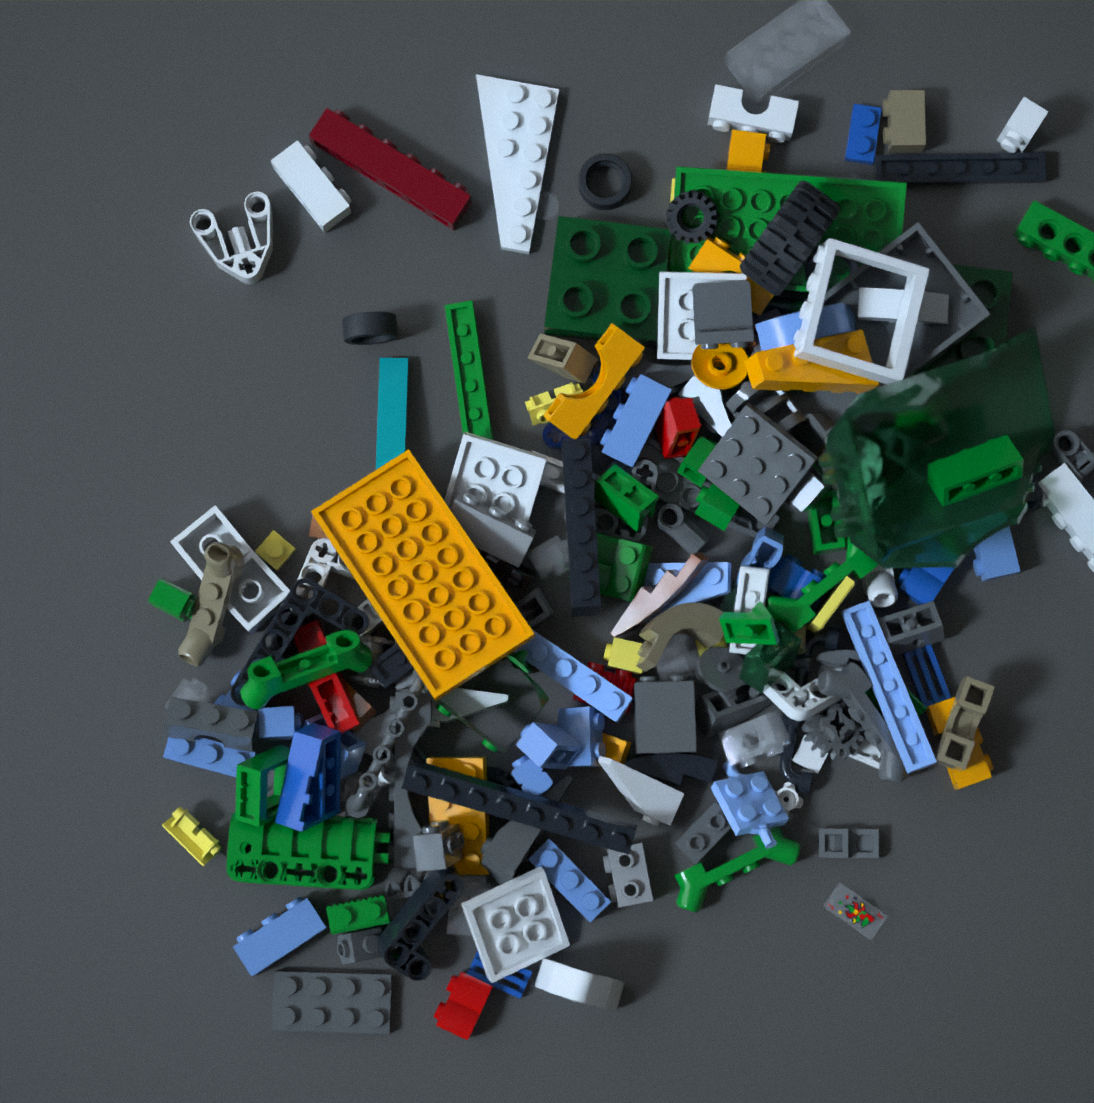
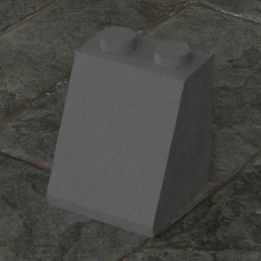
(664, 716)

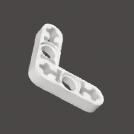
(320, 565)
(795, 696)

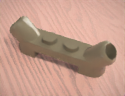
(205, 628)

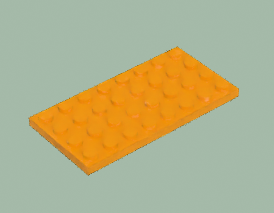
(423, 575)

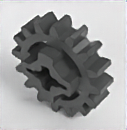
(832, 730)

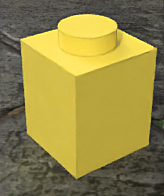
(623, 655)

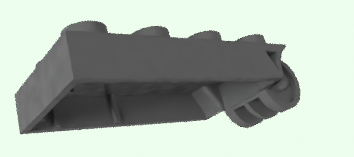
(815, 413)

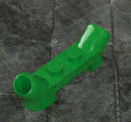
(796, 612)
(271, 678)
(695, 881)

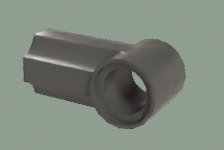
(683, 531)

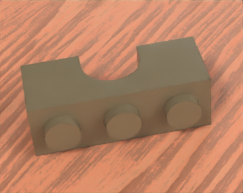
(959, 732)

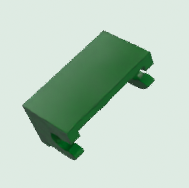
(625, 497)

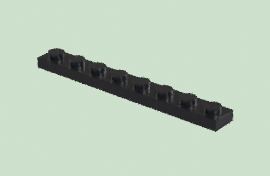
(519, 806)

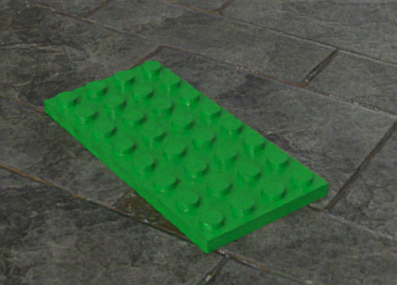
(750, 199)

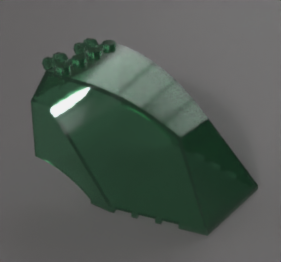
(893, 433)

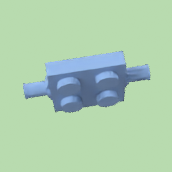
(750, 804)

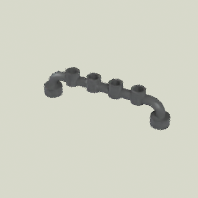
(359, 804)

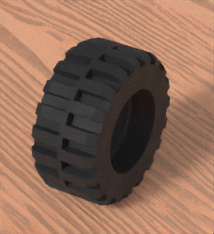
(790, 237)

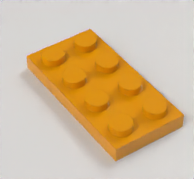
(471, 822)

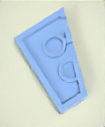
(710, 583)

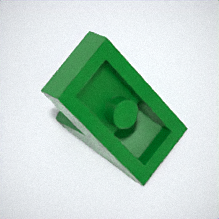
(750, 627)

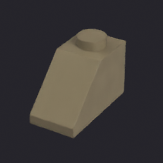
(563, 358)

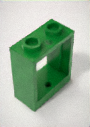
(251, 786)

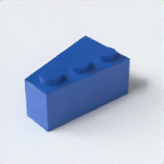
(311, 778)

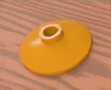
(727, 358)

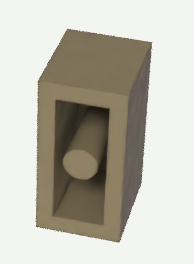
(905, 121)

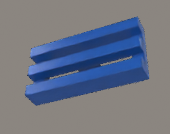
(936, 670)
(517, 993)

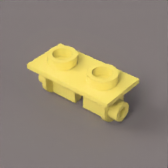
(540, 403)
(195, 841)

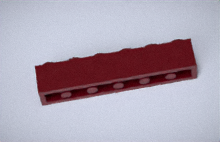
(390, 168)

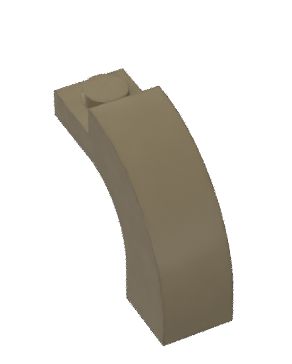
(688, 619)

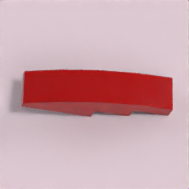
(330, 690)

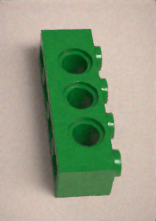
(1063, 231)

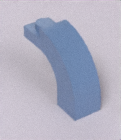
(781, 330)

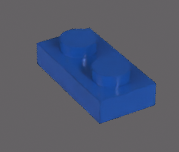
(863, 134)

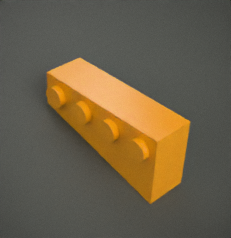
(782, 371)

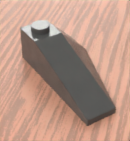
(509, 849)

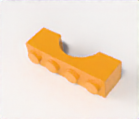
(574, 411)

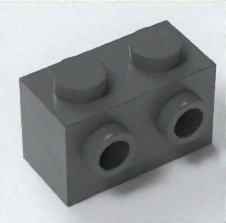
(438, 846)

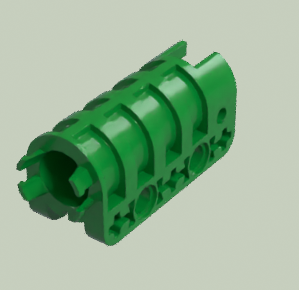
(334, 842)

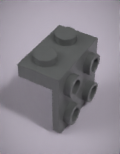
(722, 314)

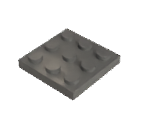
(757, 463)

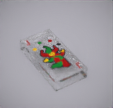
(855, 911)

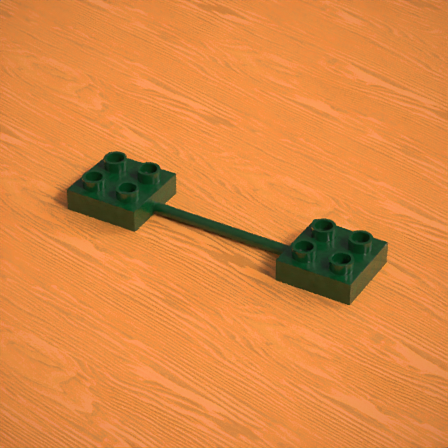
(612, 276)

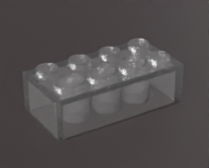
(786, 48)

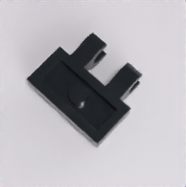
(516, 576)

